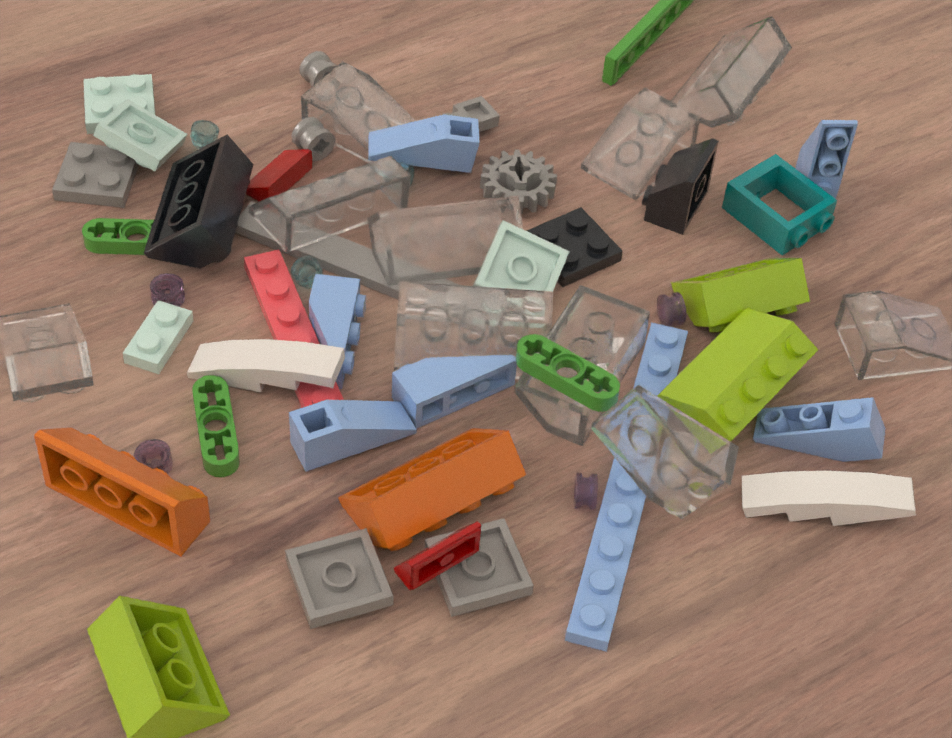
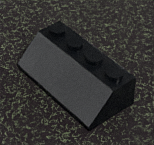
(201, 206)

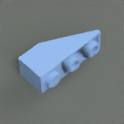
(433, 142)
(826, 153)
(333, 314)
(345, 428)
(826, 429)

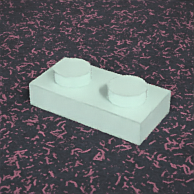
(158, 337)

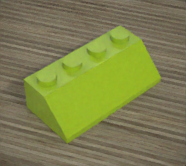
(739, 372)

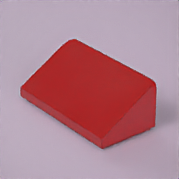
(280, 174)
(439, 556)

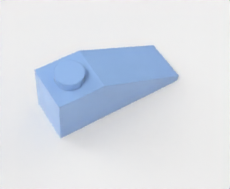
(447, 384)

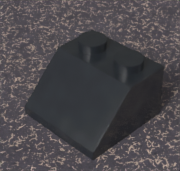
(680, 187)

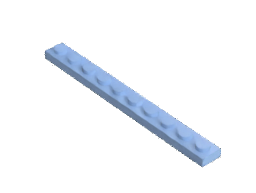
(620, 511)

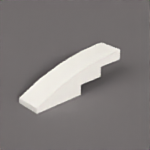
(269, 362)
(833, 494)

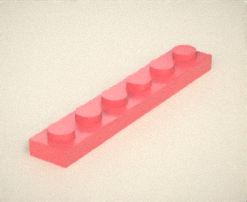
(285, 314)

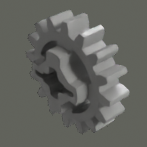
(521, 177)

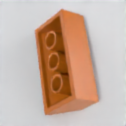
(434, 487)
(122, 488)

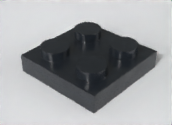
(587, 242)

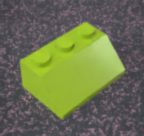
(763, 285)
(156, 669)

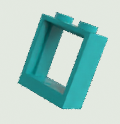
(744, 204)

